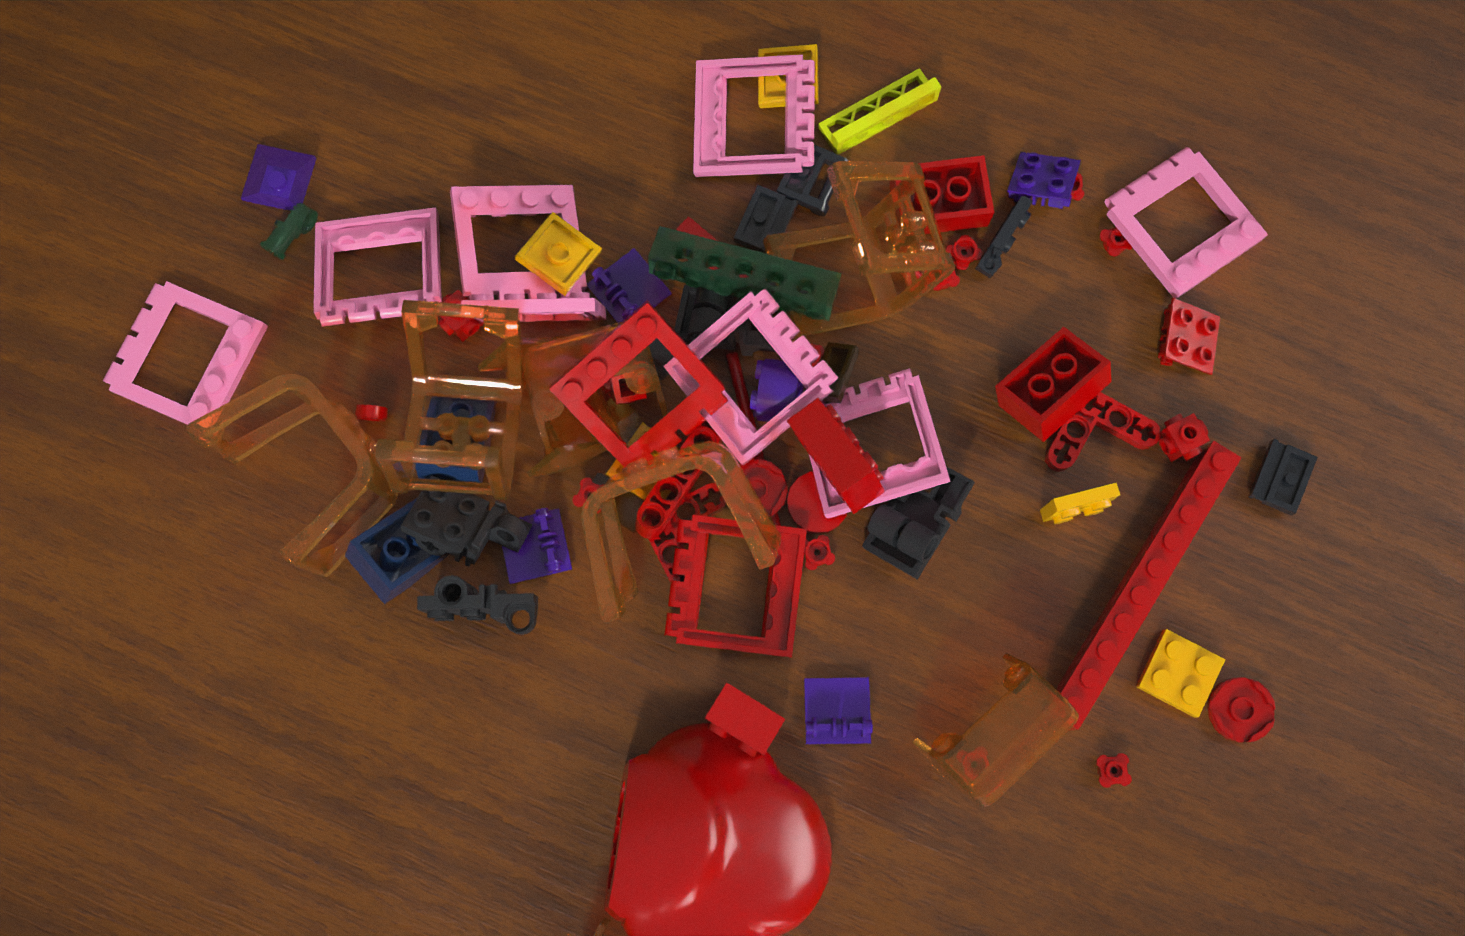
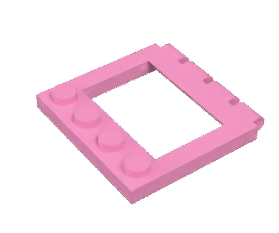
(711, 115)
(499, 202)
(369, 233)
(1208, 256)
(546, 306)
(222, 372)
(729, 420)
(898, 479)

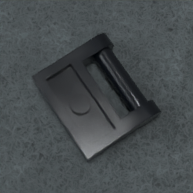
(799, 185)

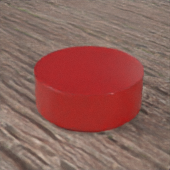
(371, 413)

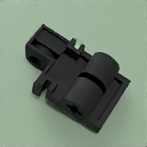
(702, 308)
(915, 524)
(462, 525)
(476, 605)

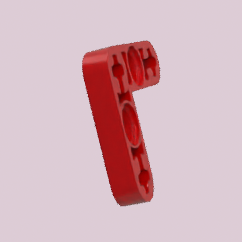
(1089, 419)
(672, 526)

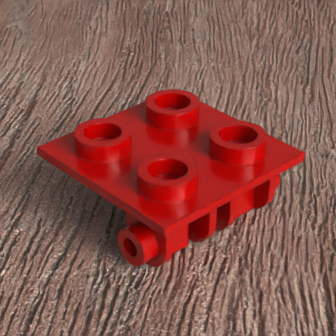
(1189, 336)

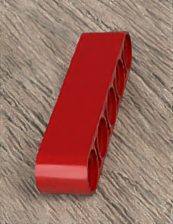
(678, 484)

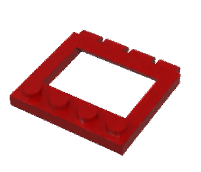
(610, 357)
(781, 591)

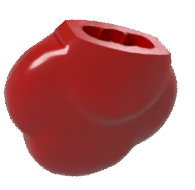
(713, 842)

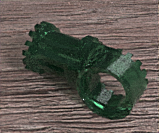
(298, 222)

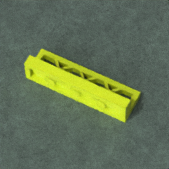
(879, 117)

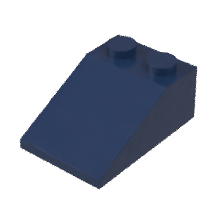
(459, 408)
(390, 558)

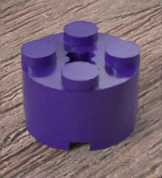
(775, 389)

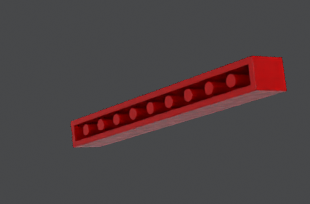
(1146, 578)

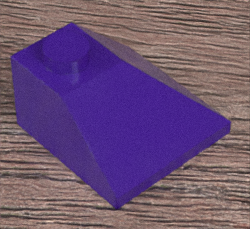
(278, 177)

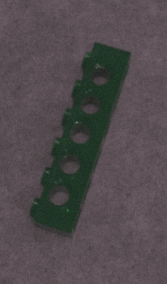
(735, 261)

